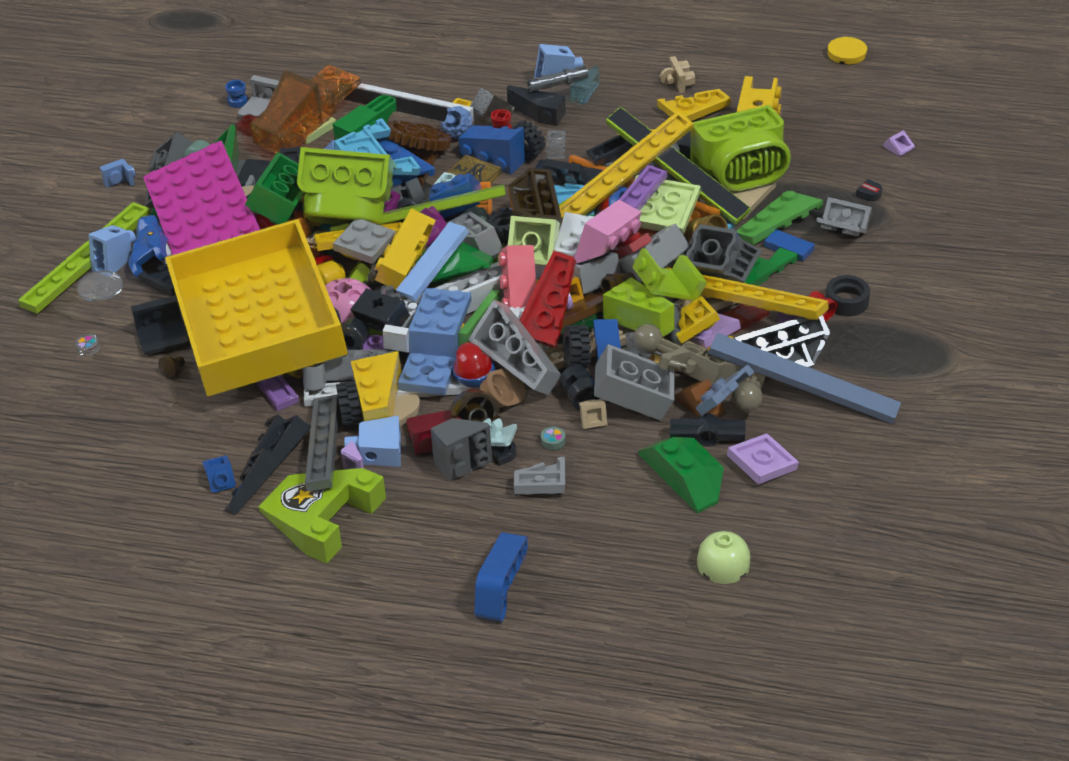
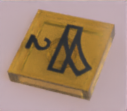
(479, 169)

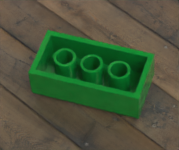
(276, 190)

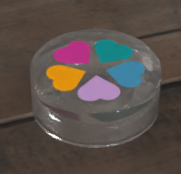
(87, 344)

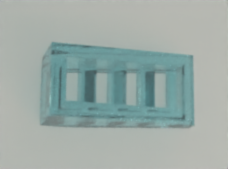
(583, 89)

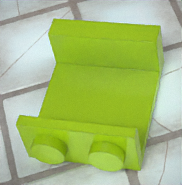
(681, 282)

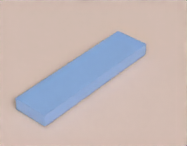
(432, 261)

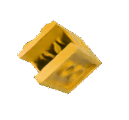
(750, 96)

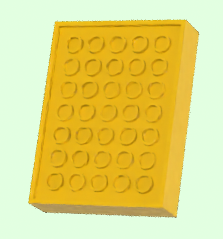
(255, 307)

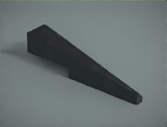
(269, 453)

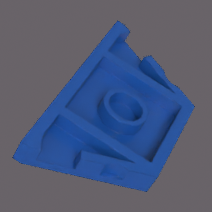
(398, 152)

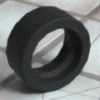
(853, 285)

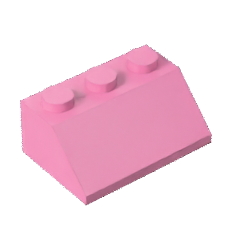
(607, 230)

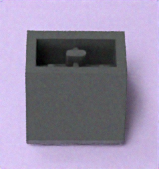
(461, 447)

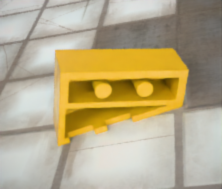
(405, 249)
(377, 384)

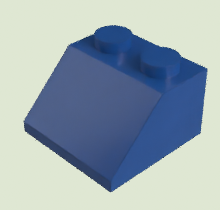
(458, 185)

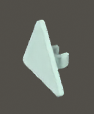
(499, 435)

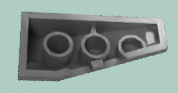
(167, 152)

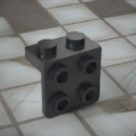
(159, 325)

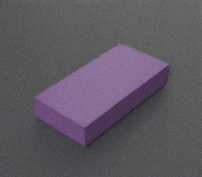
(278, 392)

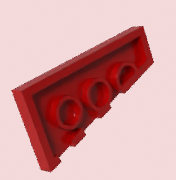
(548, 302)

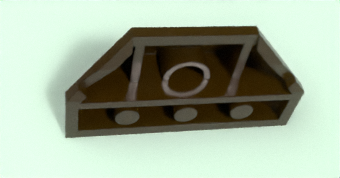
(534, 195)

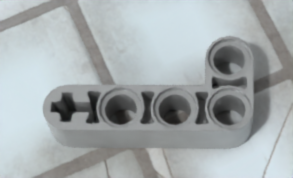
(335, 369)

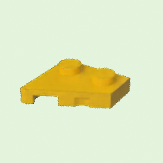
(696, 318)

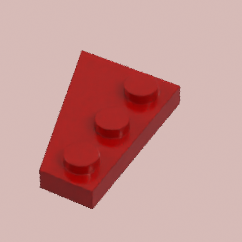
(631, 244)

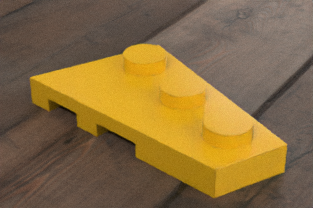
(697, 106)

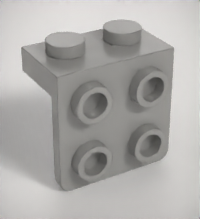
(262, 91)
(846, 215)

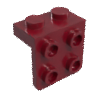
(420, 429)

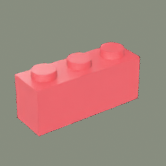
(518, 274)

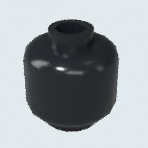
(354, 333)

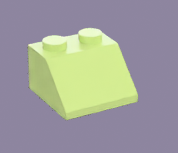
(536, 232)

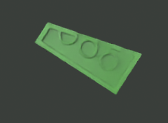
(778, 215)

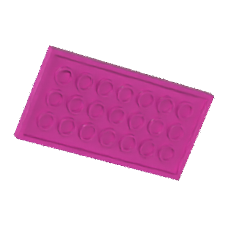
(200, 200)

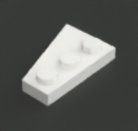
(570, 233)

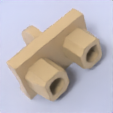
(678, 74)

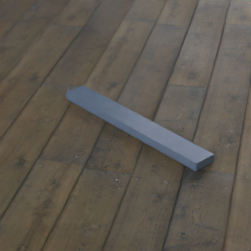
(805, 378)

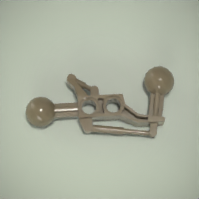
(700, 365)

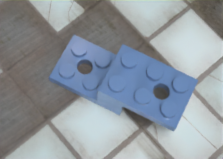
(434, 341)

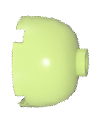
(723, 557)

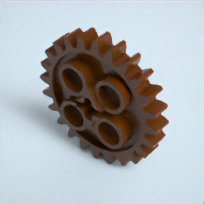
(418, 136)

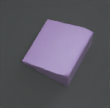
(899, 144)
(351, 457)

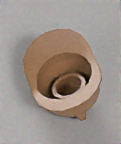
(504, 387)

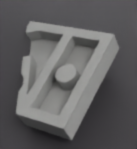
(541, 479)

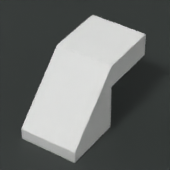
(396, 338)

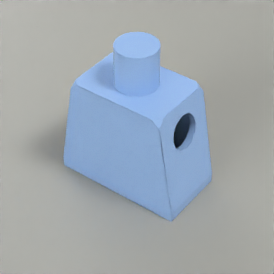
(554, 59)
(110, 248)
(379, 442)

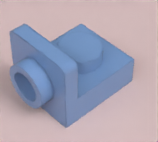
(117, 173)

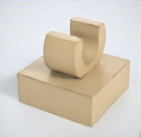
(593, 413)

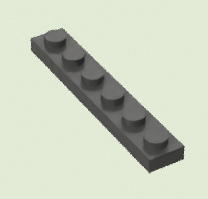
(322, 443)

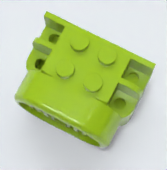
(741, 148)
(344, 184)

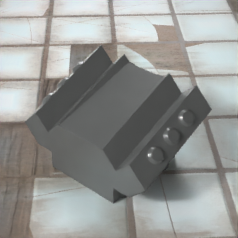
(721, 253)

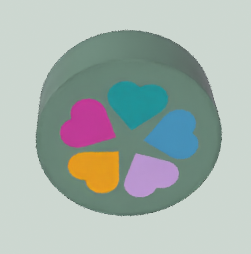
(553, 438)

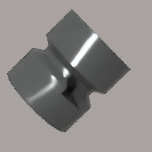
(412, 189)

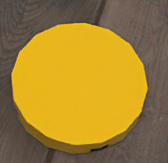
(847, 50)

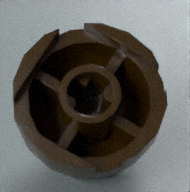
(475, 406)

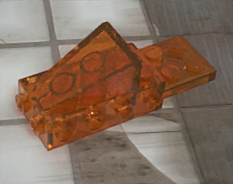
(301, 107)

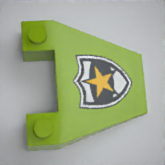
(306, 514)

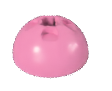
(344, 294)

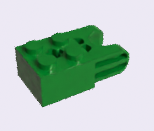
(354, 121)

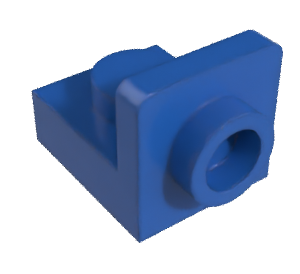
(219, 473)

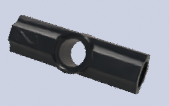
(708, 429)

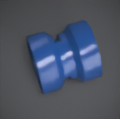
(236, 93)

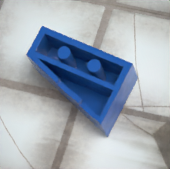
(496, 146)

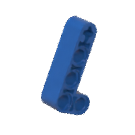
(497, 576)

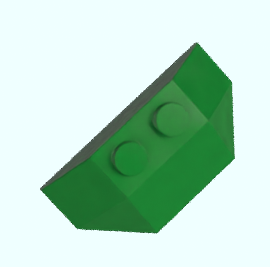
(462, 262)
(687, 470)

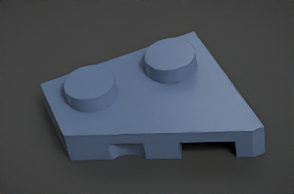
(722, 389)

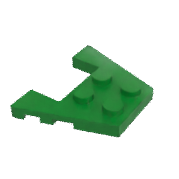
(764, 268)

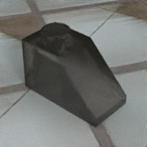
(486, 103)

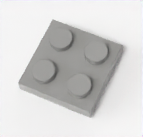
(364, 240)

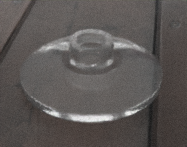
(99, 286)

